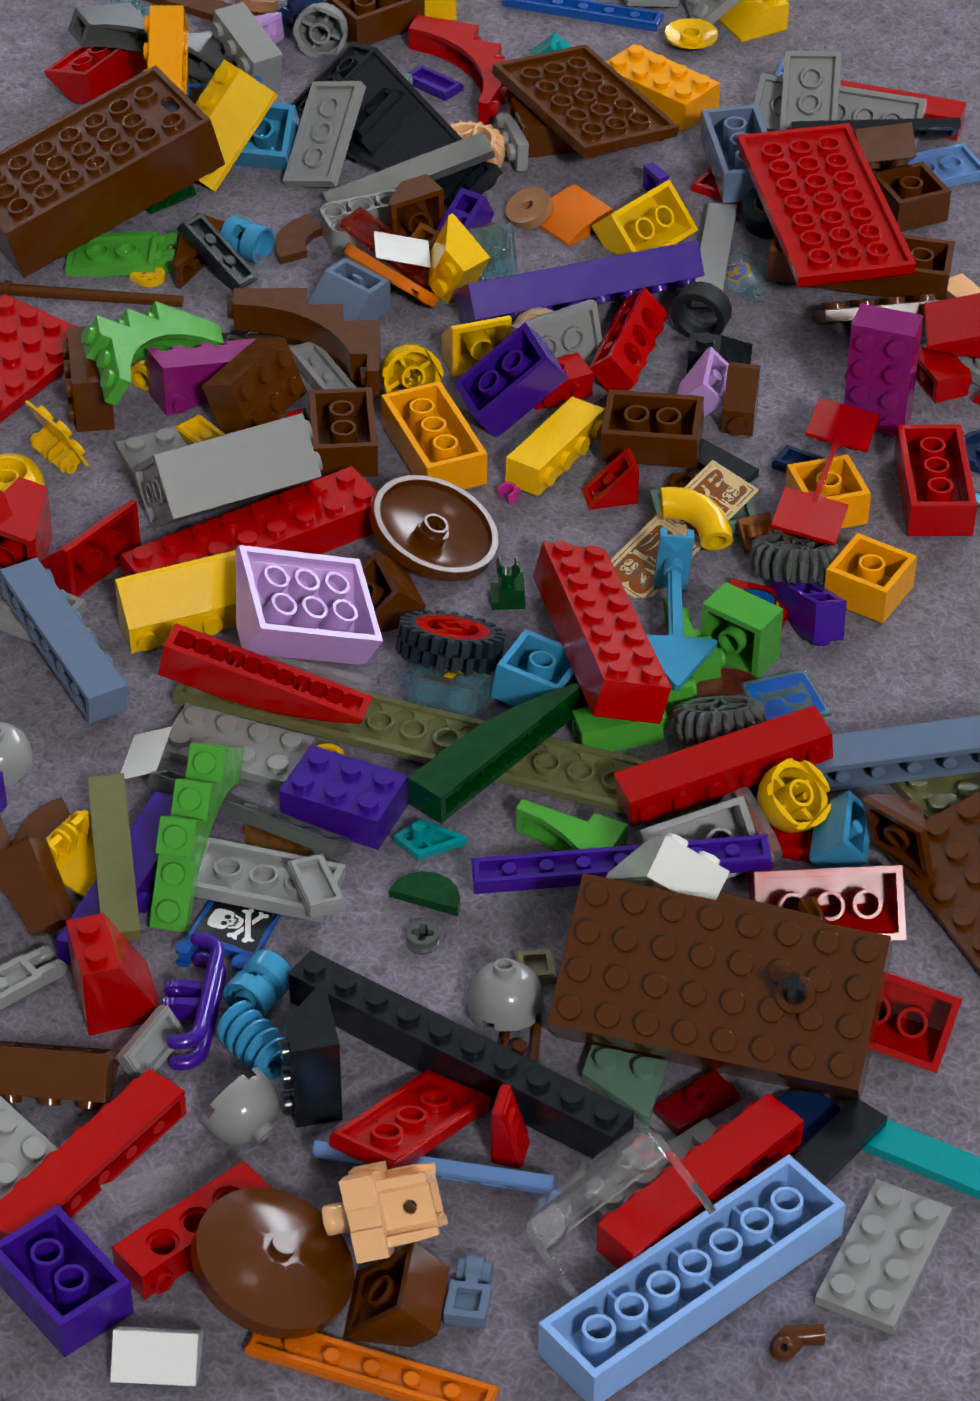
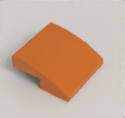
(574, 214)

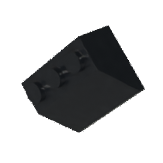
(312, 1063)

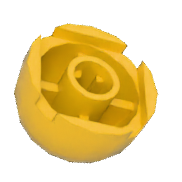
(409, 367)
(794, 796)

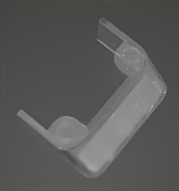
(593, 1186)

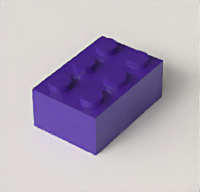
(510, 380)
(345, 796)
(63, 1281)

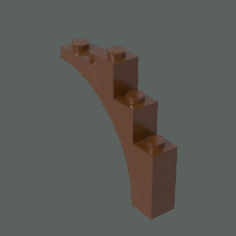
(33, 883)

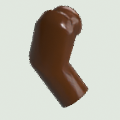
(793, 1338)

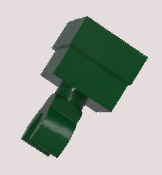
(510, 589)

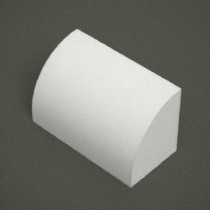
(156, 1356)

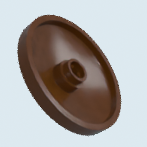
(433, 528)
(271, 1263)

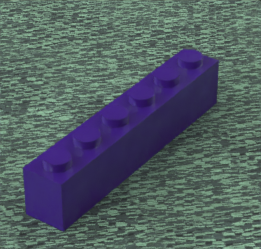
(145, 860)

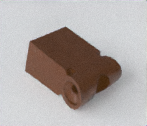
(540, 136)

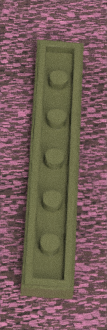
(114, 853)

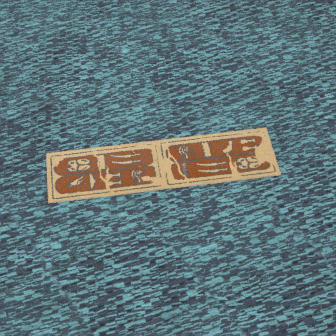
(638, 557)

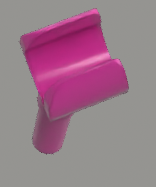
(511, 489)

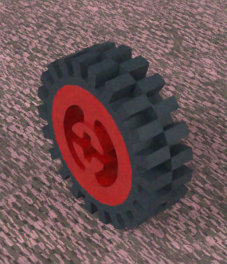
(450, 641)

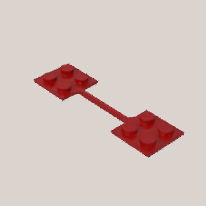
(811, 513)

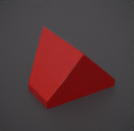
(614, 484)

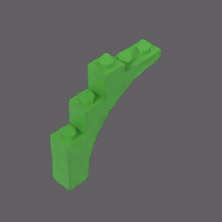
(126, 340)
(624, 734)
(568, 832)
(184, 833)

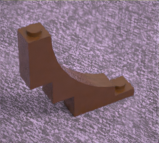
(286, 313)

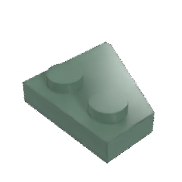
(625, 1078)

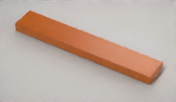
(369, 1369)

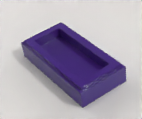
(435, 83)

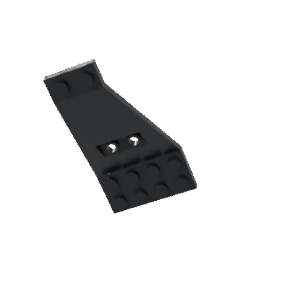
(396, 120)

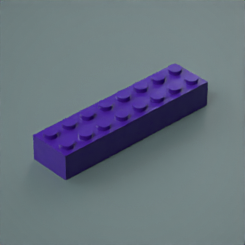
(577, 282)

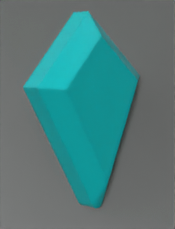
(428, 839)

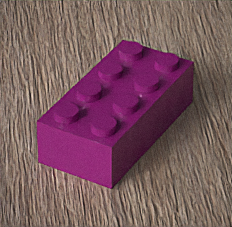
(883, 364)

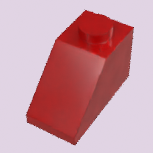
(942, 375)

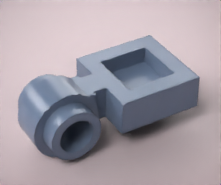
(470, 1294)

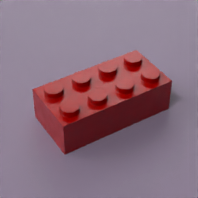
(935, 480)

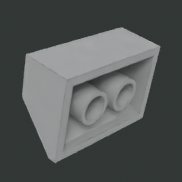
(248, 44)
(717, 821)

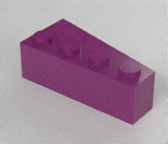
(180, 372)

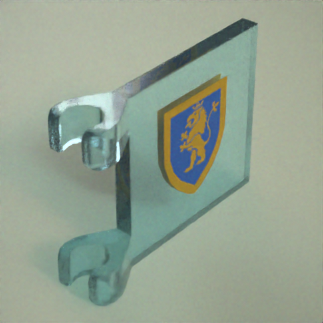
(745, 275)

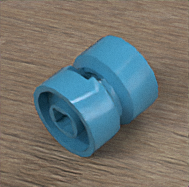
(248, 238)
(260, 981)

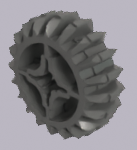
(791, 558)
(714, 717)

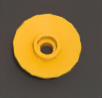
(691, 33)

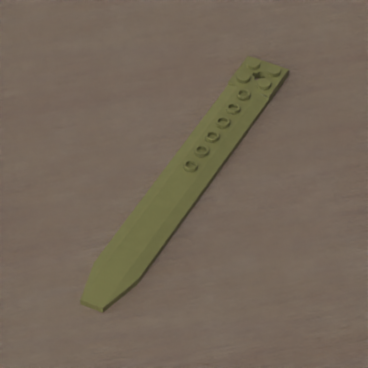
(421, 731)

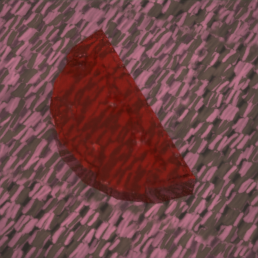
(726, 685)

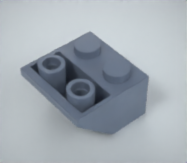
(360, 290)

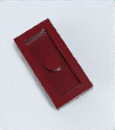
(696, 1102)

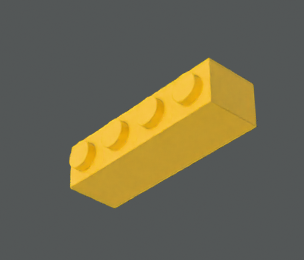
(554, 446)

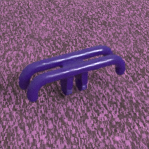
(197, 1002)

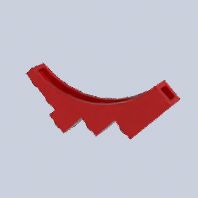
(464, 48)

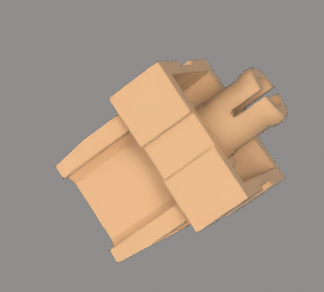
(380, 1209)

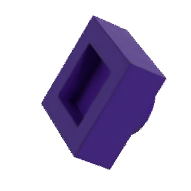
(653, 176)

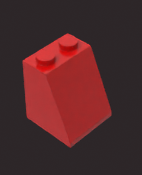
(29, 529)
(108, 976)

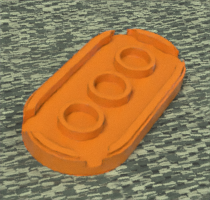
(389, 273)

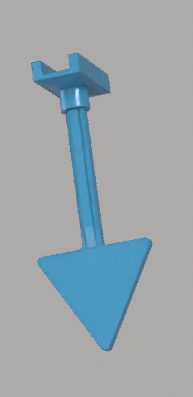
(677, 654)

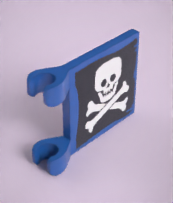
(237, 927)

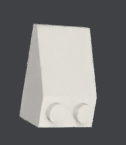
(672, 866)

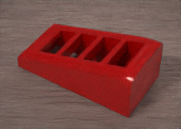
(508, 1130)

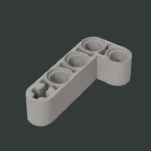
(335, 211)

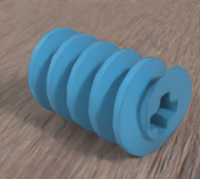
(251, 1038)

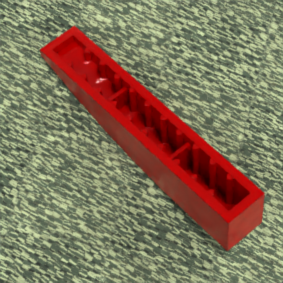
(256, 679)

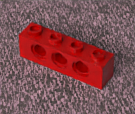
(629, 341)
(162, 1247)

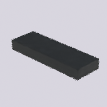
(217, 252)
(840, 1140)

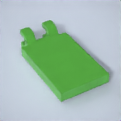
(122, 254)

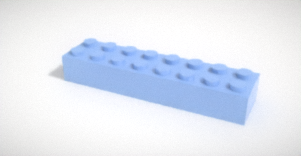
(690, 1280)

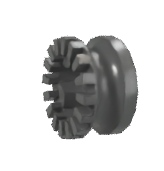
(419, 928)

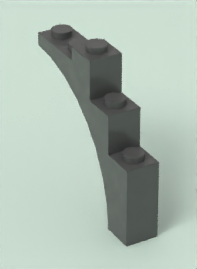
(123, 28)

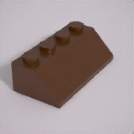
(57, 1073)

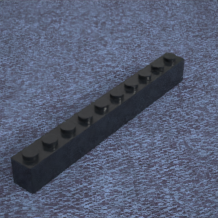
(435, 1043)

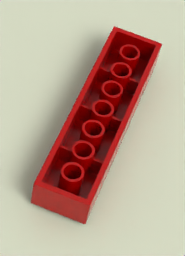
(302, 519)
(601, 633)

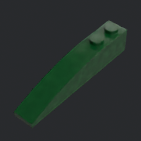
(488, 752)

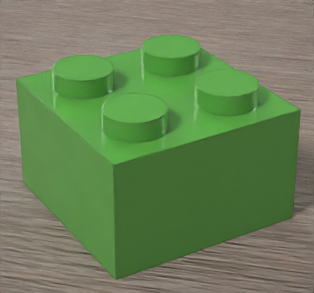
(744, 628)

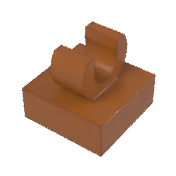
(752, 527)

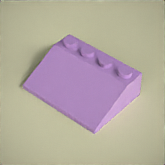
(304, 606)

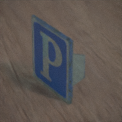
(786, 693)

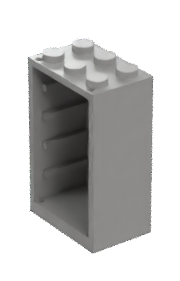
(227, 470)

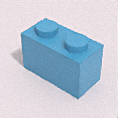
(843, 835)

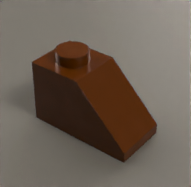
(740, 399)

